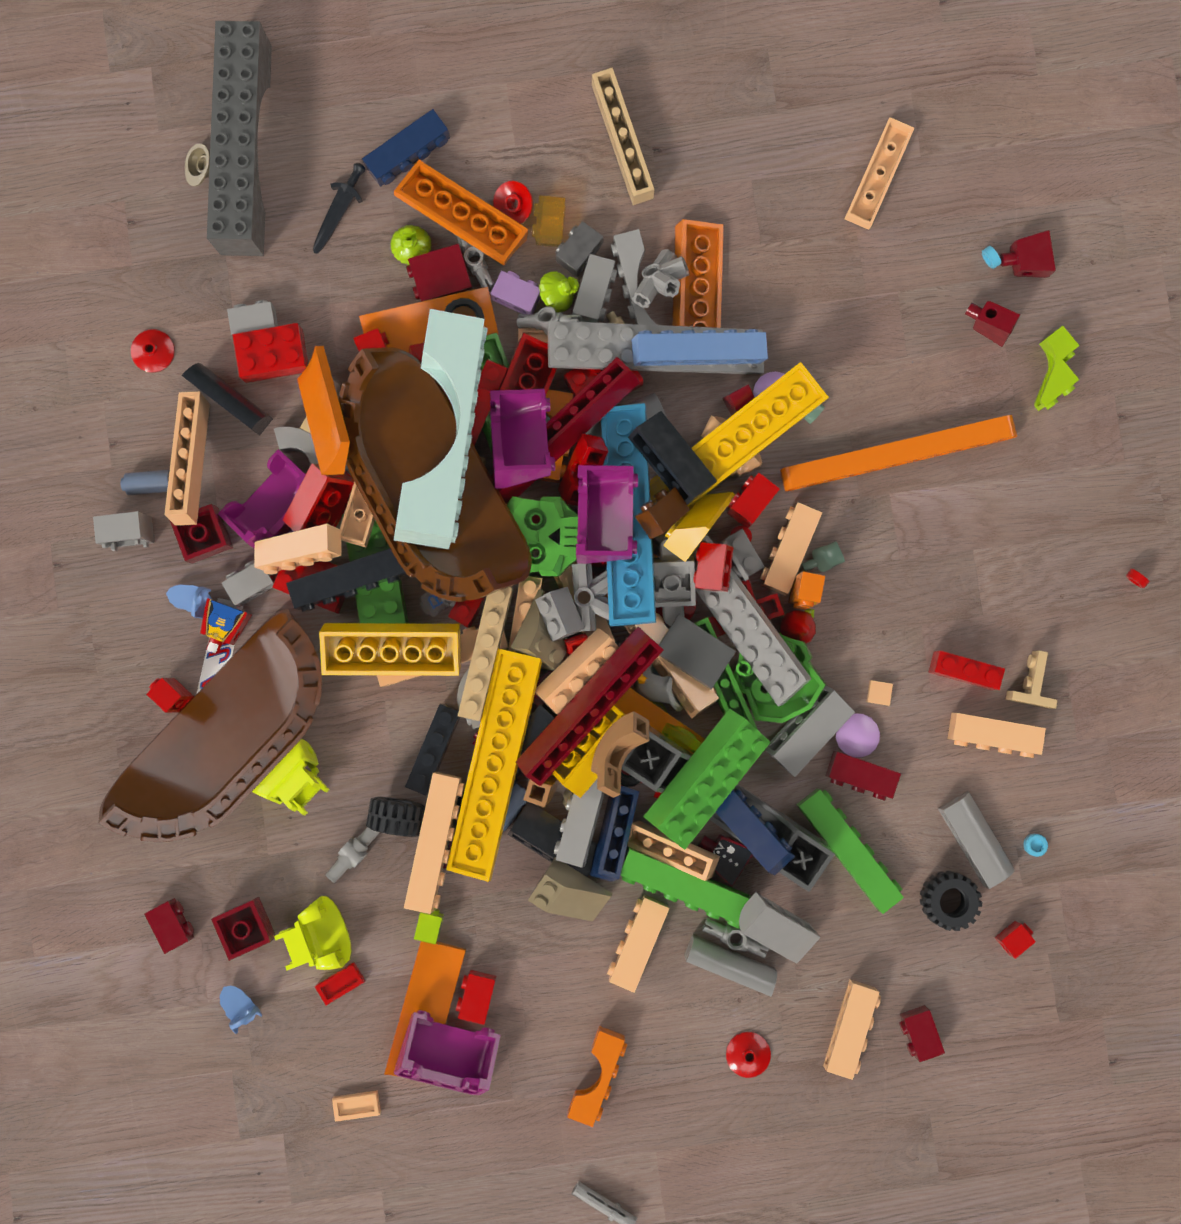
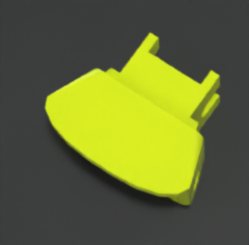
(291, 781)
(318, 936)

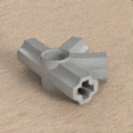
(661, 278)
(596, 588)

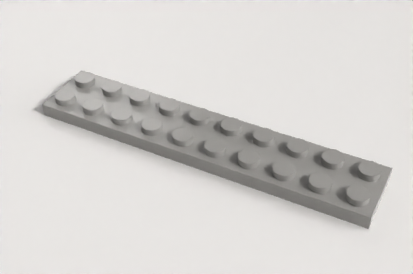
(598, 344)

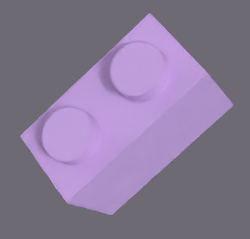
(516, 293)

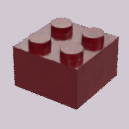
(205, 538)
(243, 928)

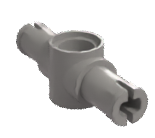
(478, 268)
(541, 318)
(351, 854)
(725, 932)

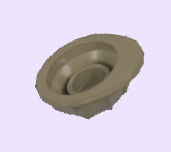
(197, 164)

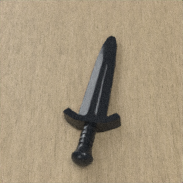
(338, 207)

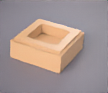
(879, 693)

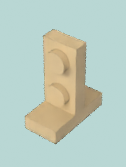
(1033, 683)

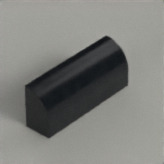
(227, 397)
(672, 457)
(541, 832)

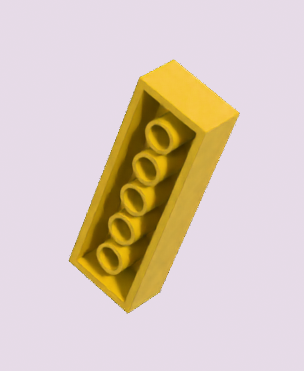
(390, 649)

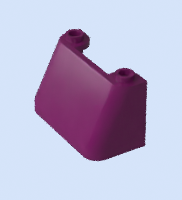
(519, 436)
(264, 510)
(605, 513)
(447, 1055)

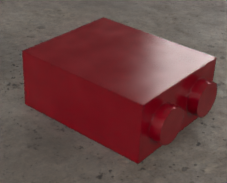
(439, 273)

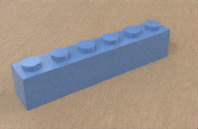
(699, 348)

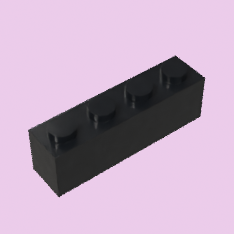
(433, 749)

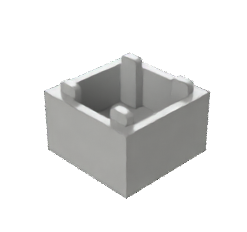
(123, 530)

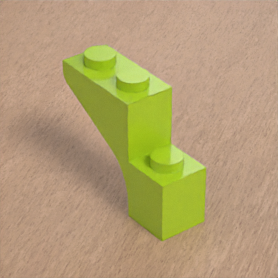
(1059, 377)

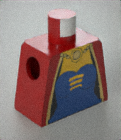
(222, 624)

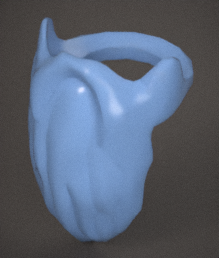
(189, 598)
(238, 1007)

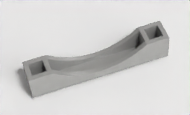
(630, 253)

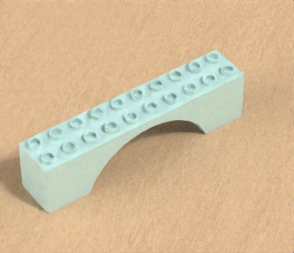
(454, 360)

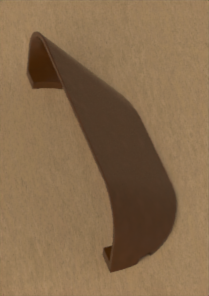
(401, 431)
(221, 739)

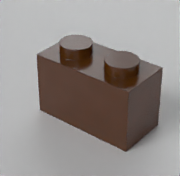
(662, 513)

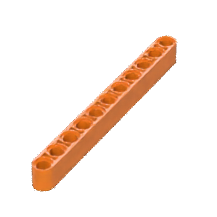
(898, 453)

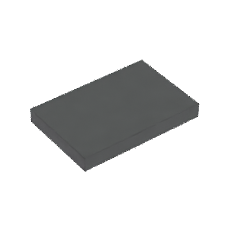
(695, 651)

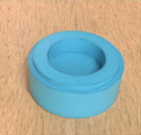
(991, 257)
(1035, 845)

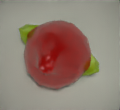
(799, 625)

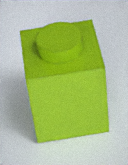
(429, 926)

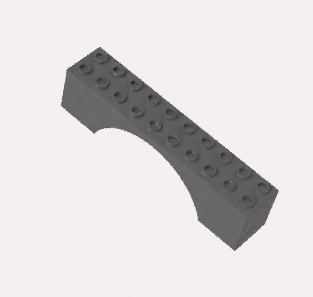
(239, 84)
(662, 759)

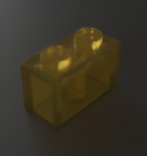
(550, 221)

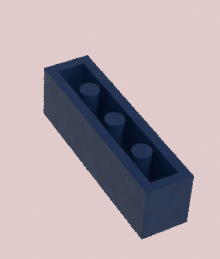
(406, 148)
(754, 832)
(614, 835)

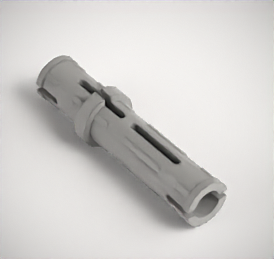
(603, 1205)

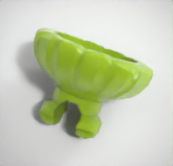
(410, 242)
(558, 290)

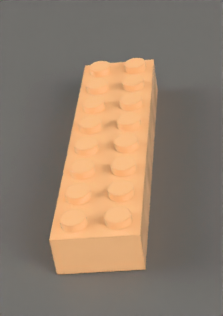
(879, 173)
(357, 520)

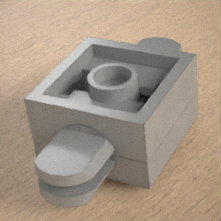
(673, 583)

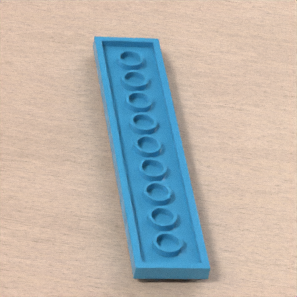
(630, 580)

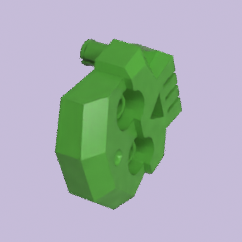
(553, 515)
(763, 705)

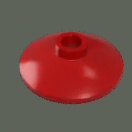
(507, 195)
(162, 352)
(748, 1043)

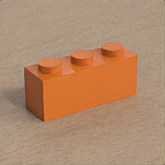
(806, 590)

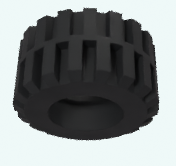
(395, 816)
(969, 900)

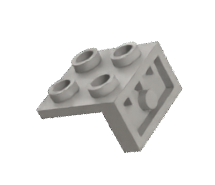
(744, 558)

